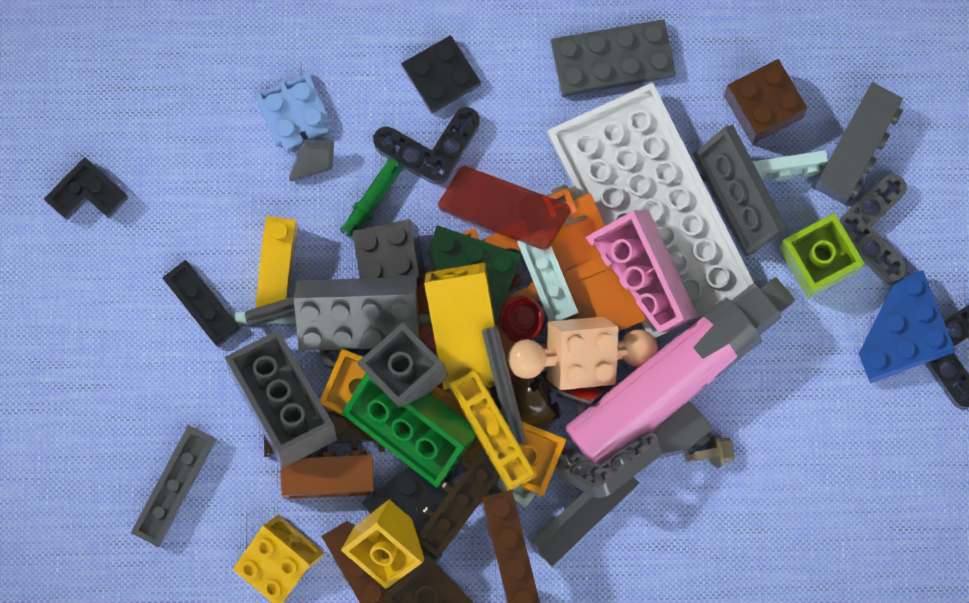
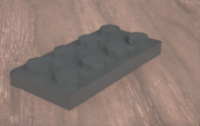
(613, 58)
(739, 190)

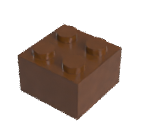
(765, 101)

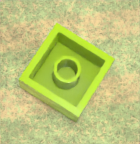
(821, 255)

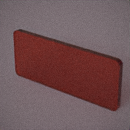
(504, 207)

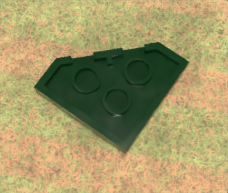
(454, 249)

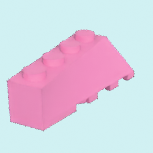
(645, 268)

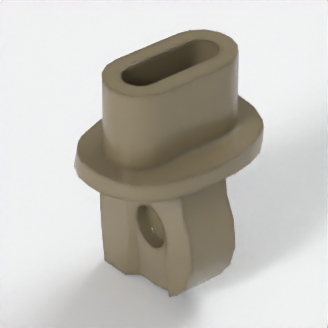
(718, 452)

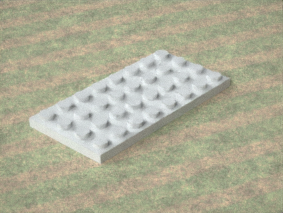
(637, 161)

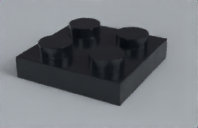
(441, 74)

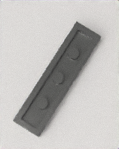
(173, 486)

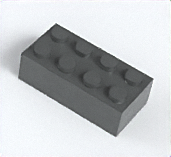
(353, 311)
(281, 398)

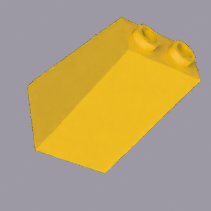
(459, 312)

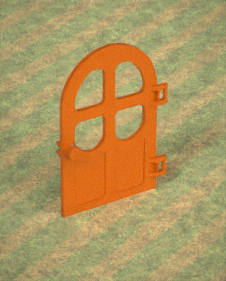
(589, 279)

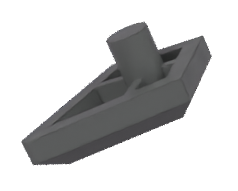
(313, 158)

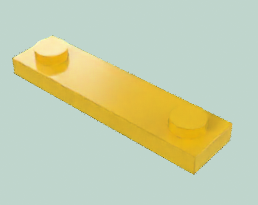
(492, 430)

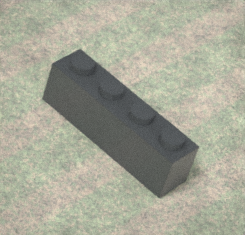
(859, 143)

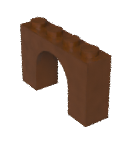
(510, 548)

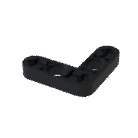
(438, 154)
(934, 366)

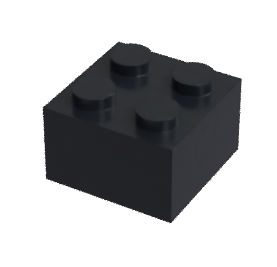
(390, 251)

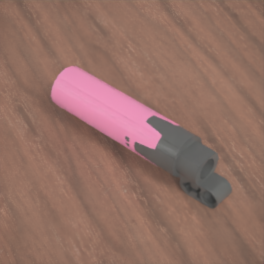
(678, 371)

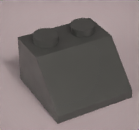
(403, 366)

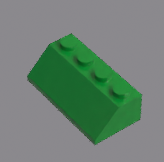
(419, 433)

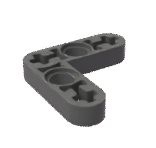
(865, 222)
(611, 473)

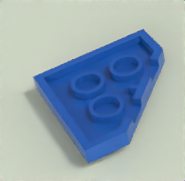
(905, 331)

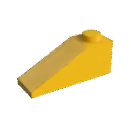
(276, 260)

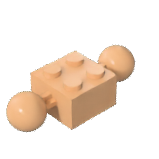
(581, 353)

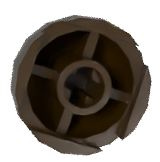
(535, 401)

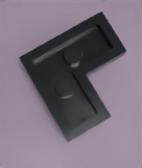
(84, 184)

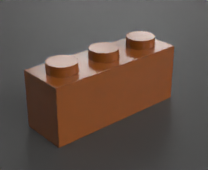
(329, 476)

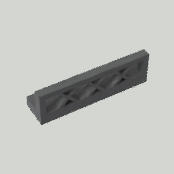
(576, 522)

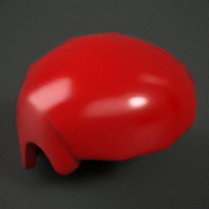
(522, 319)

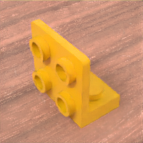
(277, 559)

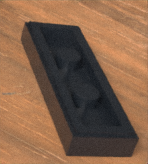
(201, 303)

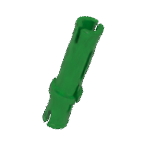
(366, 206)

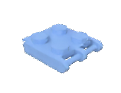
(293, 112)

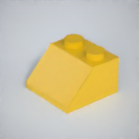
(385, 544)

